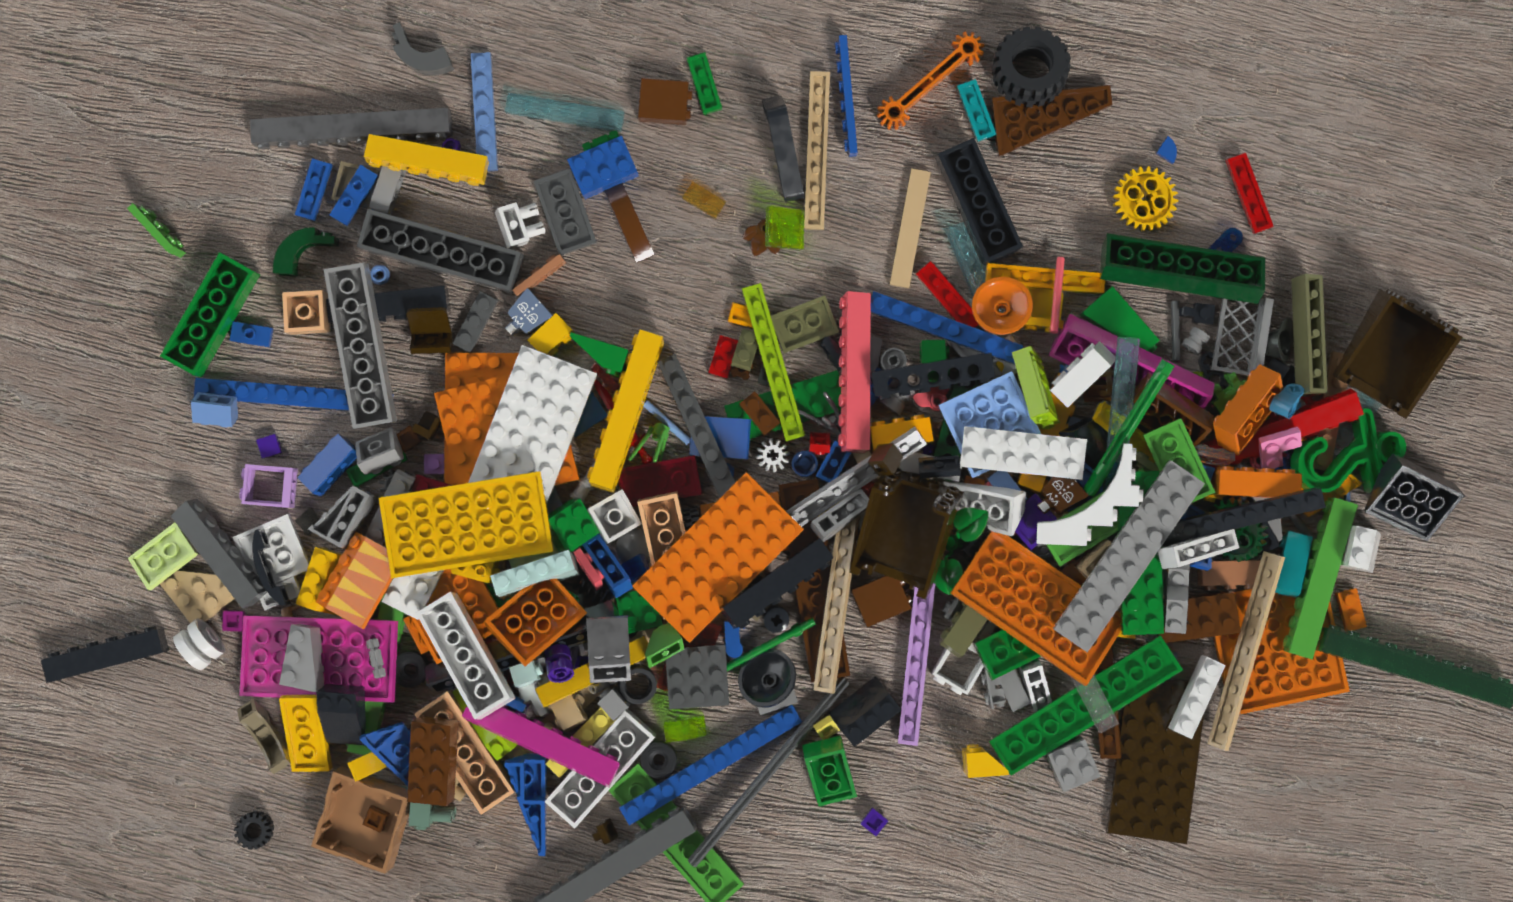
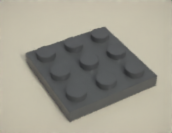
(698, 677)

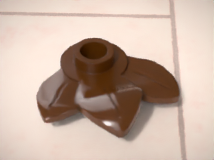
(757, 237)

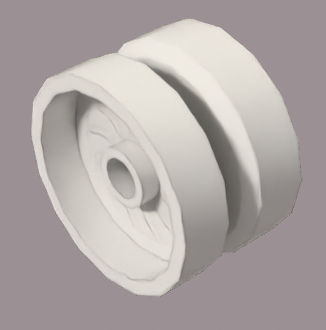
(199, 644)

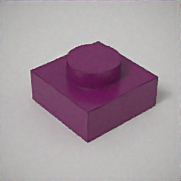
(233, 620)

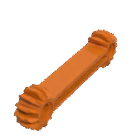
(931, 80)

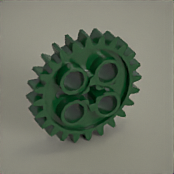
(1253, 533)

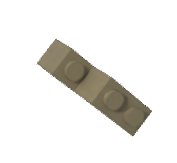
(270, 740)

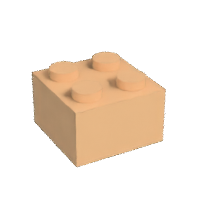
(305, 312)

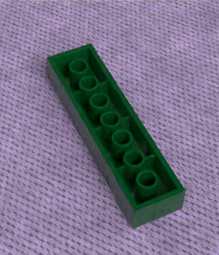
(1182, 268)

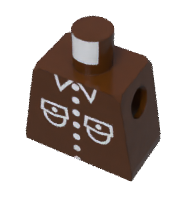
(1061, 495)

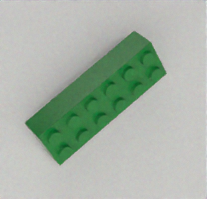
(210, 315)

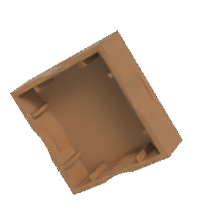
(345, 809)

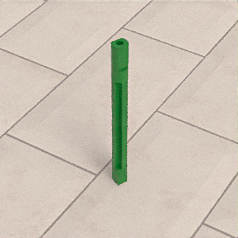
(1128, 427)

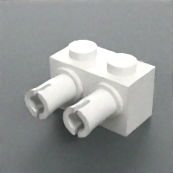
(512, 225)

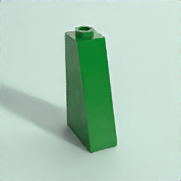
(1118, 318)

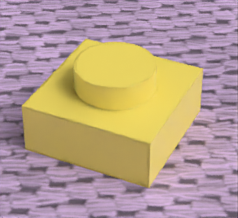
(826, 727)

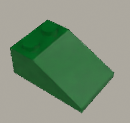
(608, 356)
(829, 770)

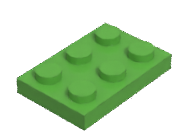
(157, 230)

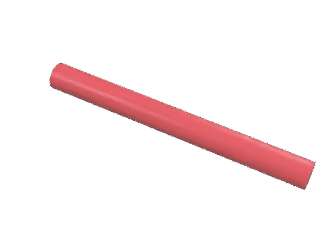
(1057, 295)

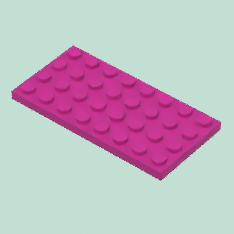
(342, 655)

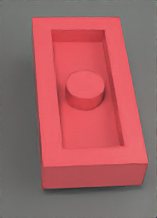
(593, 575)

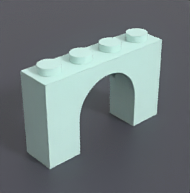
(557, 566)

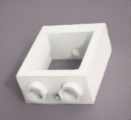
(956, 687)

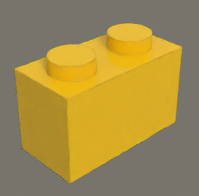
(551, 336)

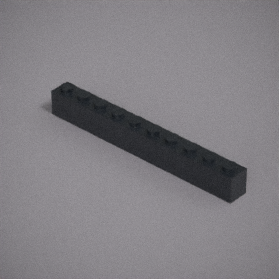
(440, 681)

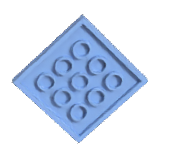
(989, 406)

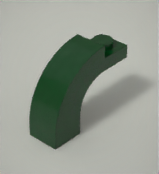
(293, 246)

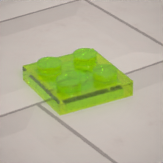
(784, 228)

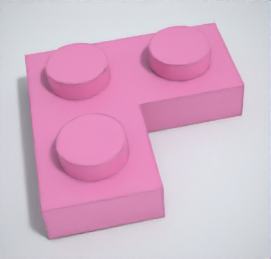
(1273, 445)

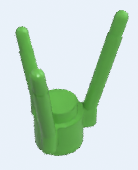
(660, 434)

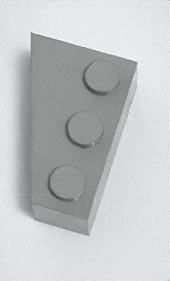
(345, 517)
(303, 659)

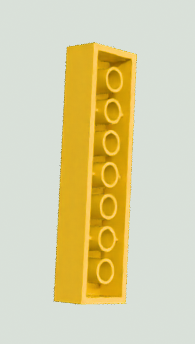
(626, 411)

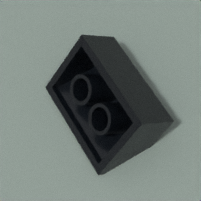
(864, 711)

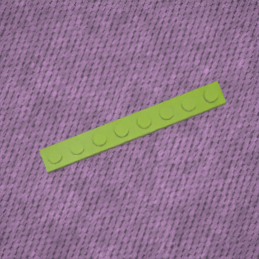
(773, 362)

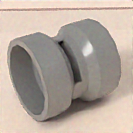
(1195, 340)

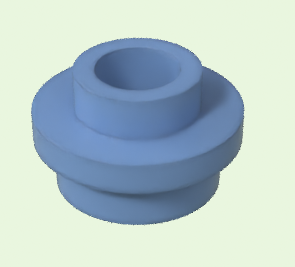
(374, 272)

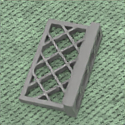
(1259, 341)

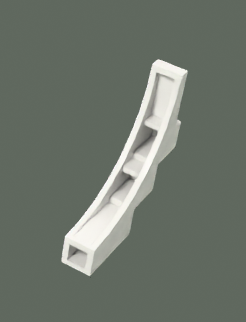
(1101, 513)

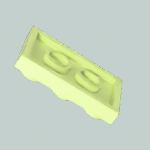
(162, 556)

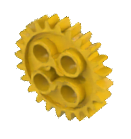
(1161, 191)

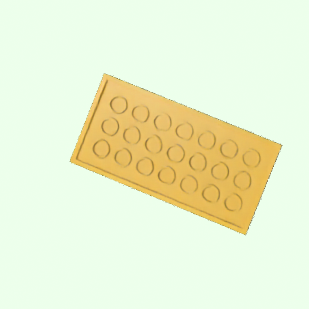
(466, 524)

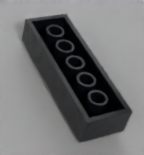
(978, 201)

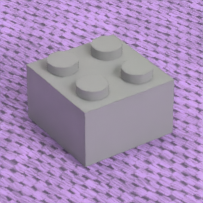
(1072, 764)

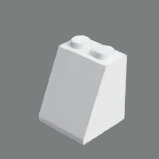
(1361, 549)

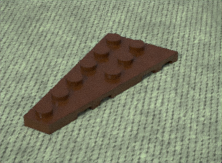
(1023, 125)

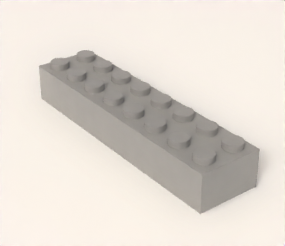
(360, 345)

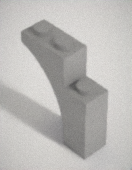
(1177, 599)

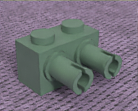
(425, 815)

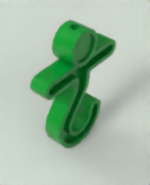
(1367, 449)

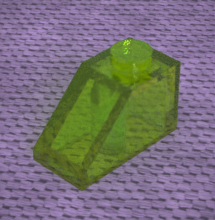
(684, 728)

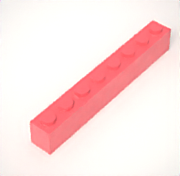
(855, 372)

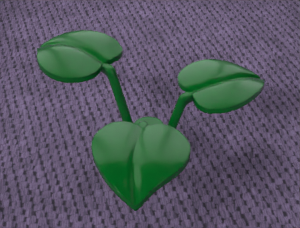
(970, 526)

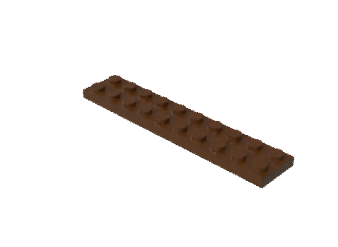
(813, 593)

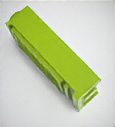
(1035, 388)

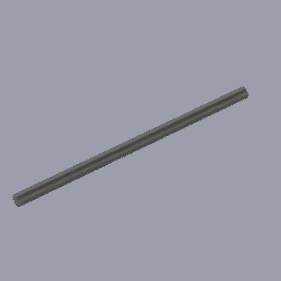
(767, 773)

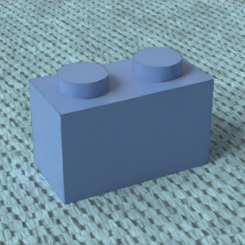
(214, 409)

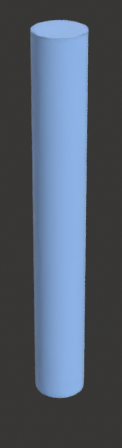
(666, 421)

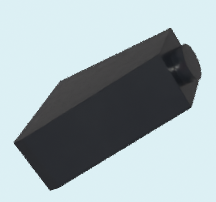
(1095, 436)

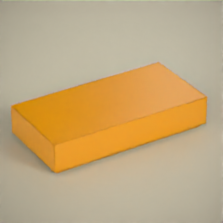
(739, 315)

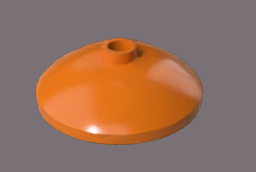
(998, 294)

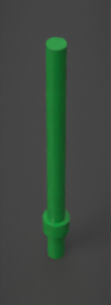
(796, 630)

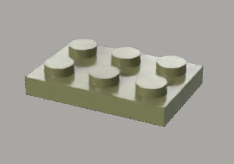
(804, 324)

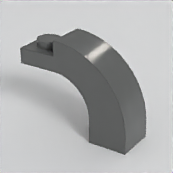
(426, 63)

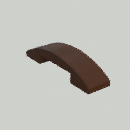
(629, 222)

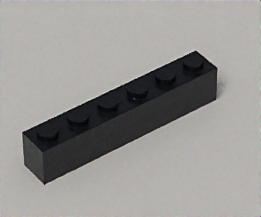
(396, 303)
(776, 583)
(104, 655)

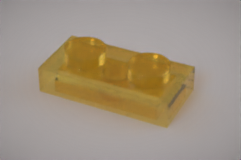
(704, 200)

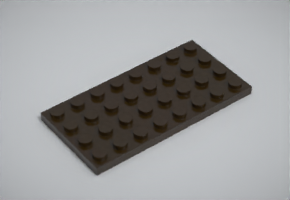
(1156, 769)

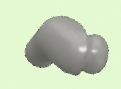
(597, 687)

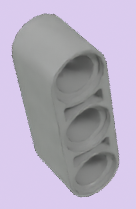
(386, 190)

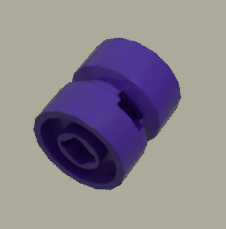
(558, 663)

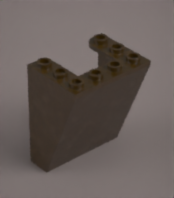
(1396, 352)
(906, 529)

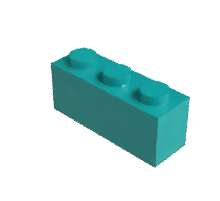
(1296, 550)

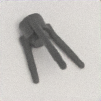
(830, 424)

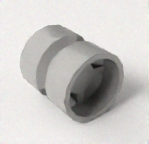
(892, 359)
(896, 402)

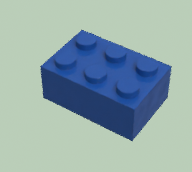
(603, 167)

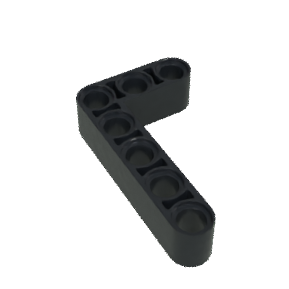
(783, 146)

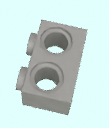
(613, 702)

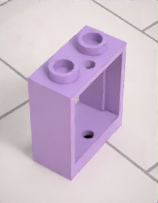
(289, 486)

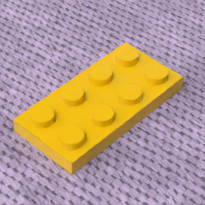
(304, 734)

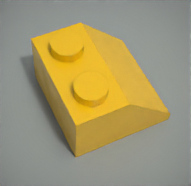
(980, 763)

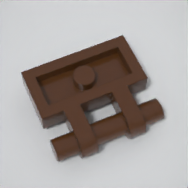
(1100, 389)

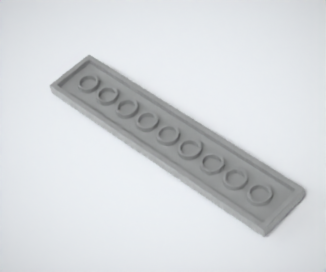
(1128, 555)

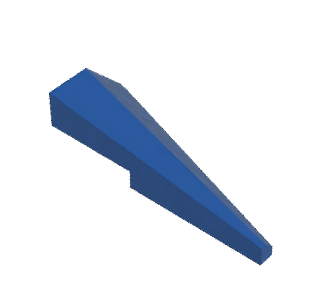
(529, 780)

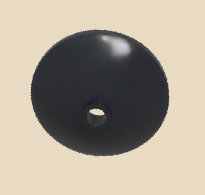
(759, 671)

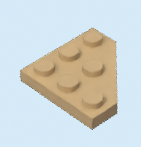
(197, 594)

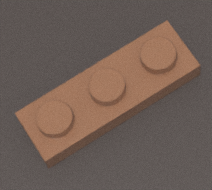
(539, 274)

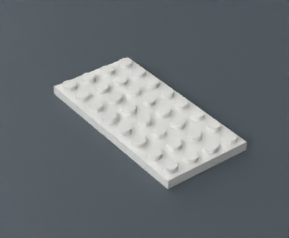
(535, 419)

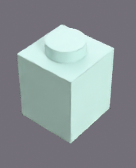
(526, 675)

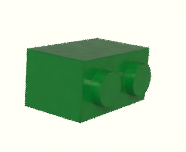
(933, 351)

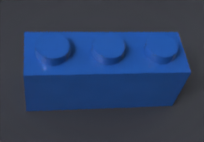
(328, 465)
(606, 562)

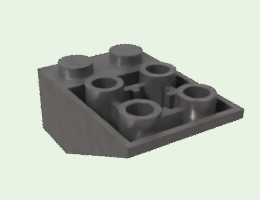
(608, 649)

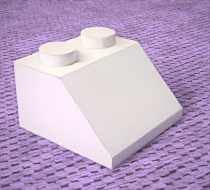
(614, 516)

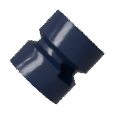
(804, 463)

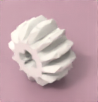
(777, 450)

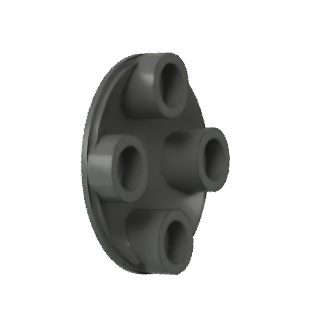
(631, 545)

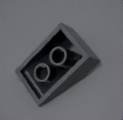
(342, 713)

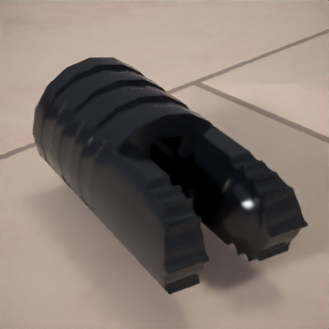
(832, 351)

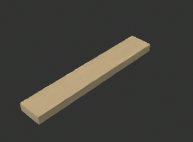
(910, 228)

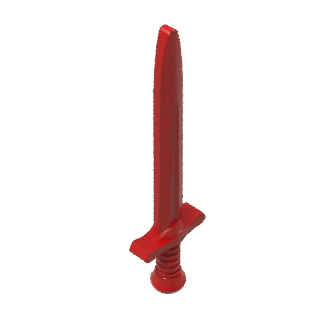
(607, 399)

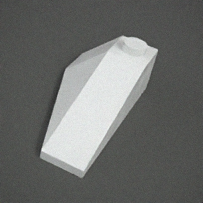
(1003, 504)

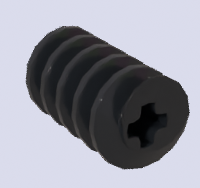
(601, 595)
(781, 624)

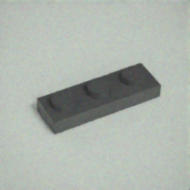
(475, 322)

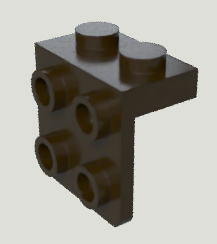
(429, 330)

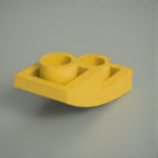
(365, 766)

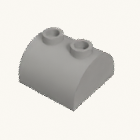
(378, 451)

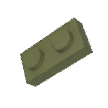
(745, 350)

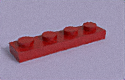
(1249, 193)
(946, 294)

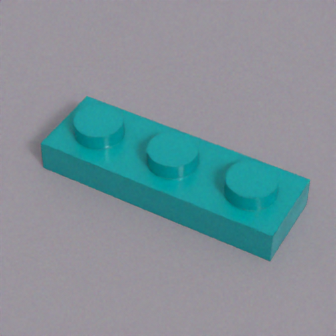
(976, 110)

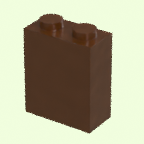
(664, 101)
(881, 599)

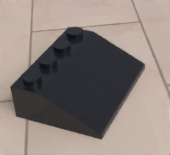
(1412, 497)

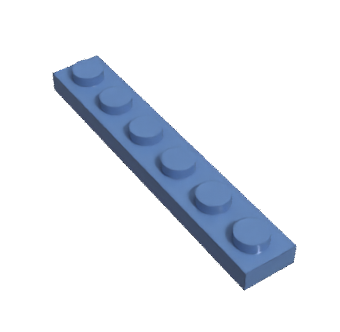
(484, 107)

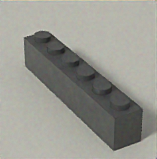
(219, 552)

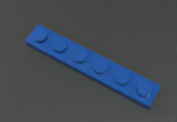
(845, 87)

